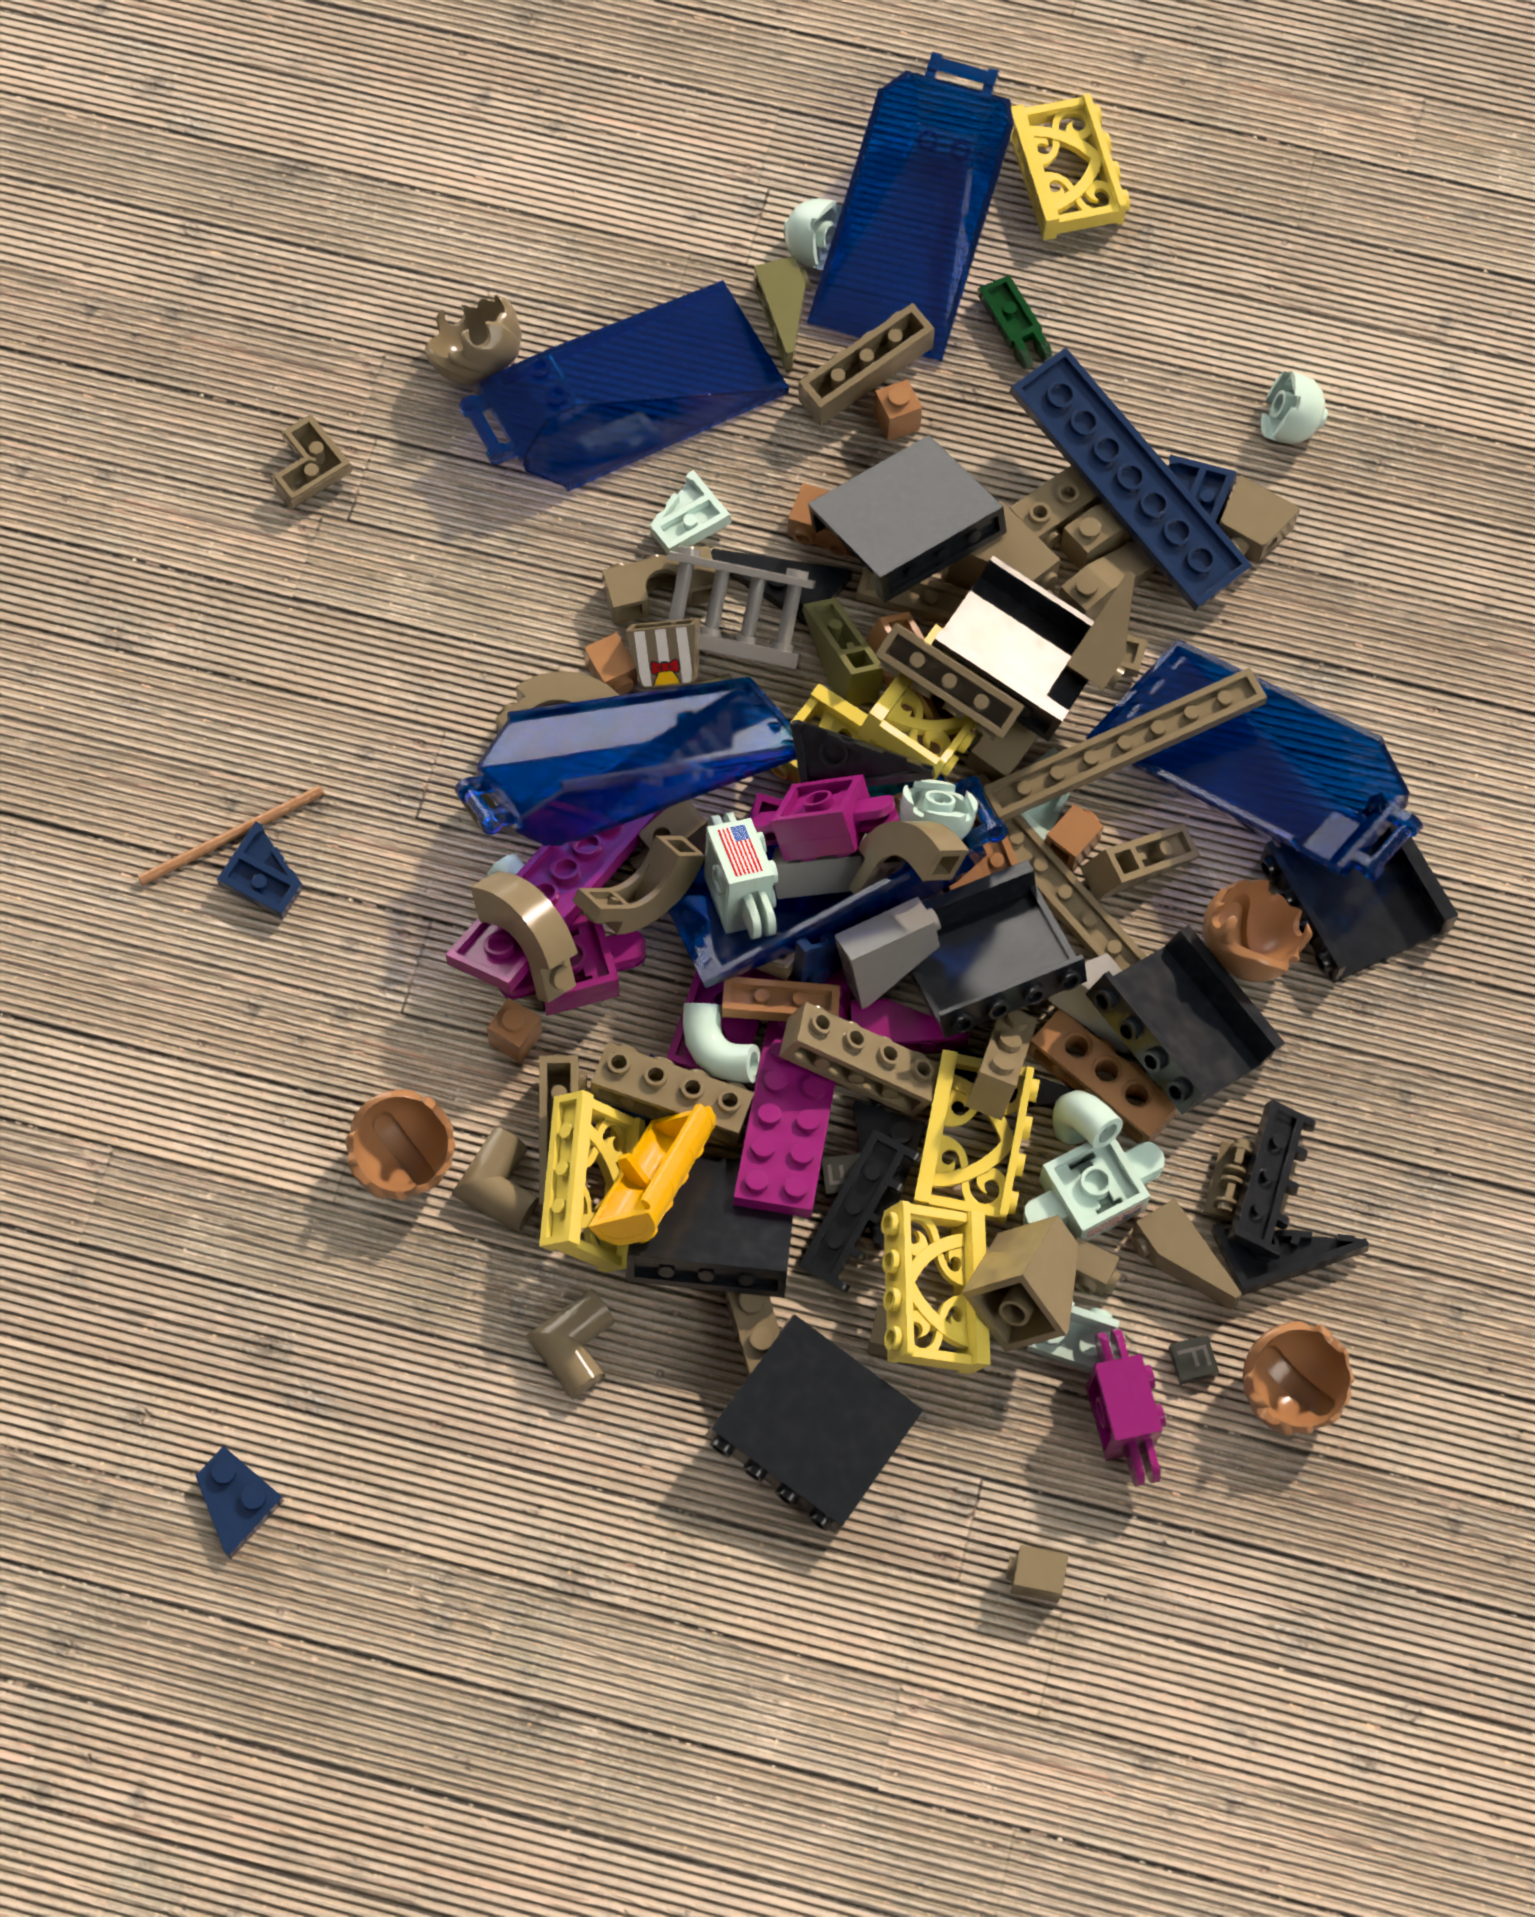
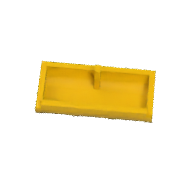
(652, 1176)

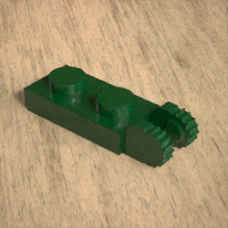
(1014, 319)

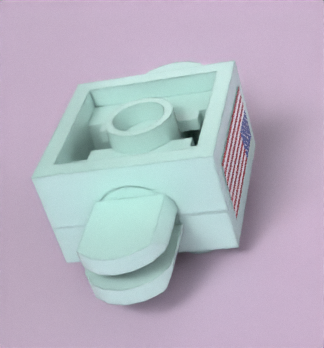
(740, 875)
(1096, 1187)

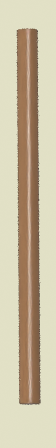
(229, 836)

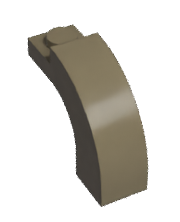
(554, 689)
(925, 845)
(649, 891)
(535, 925)

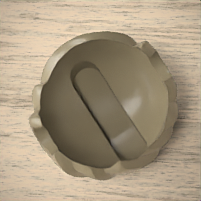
(478, 344)

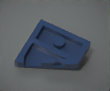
(1206, 482)
(816, 961)
(235, 1499)

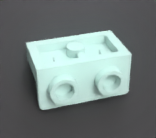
(1078, 1345)

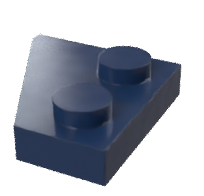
(261, 874)

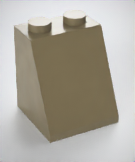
(1016, 548)
(1026, 1283)

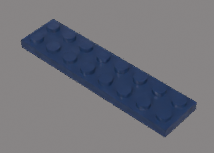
(1130, 479)

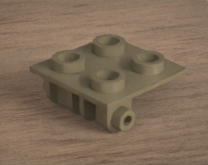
(1229, 1179)

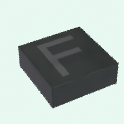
(835, 1172)
(1193, 1359)

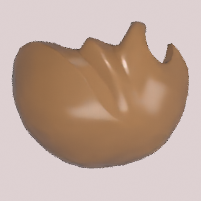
(1253, 931)
(400, 1144)
(1297, 1378)

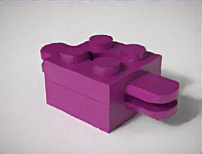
(824, 818)
(598, 964)
(1125, 1407)

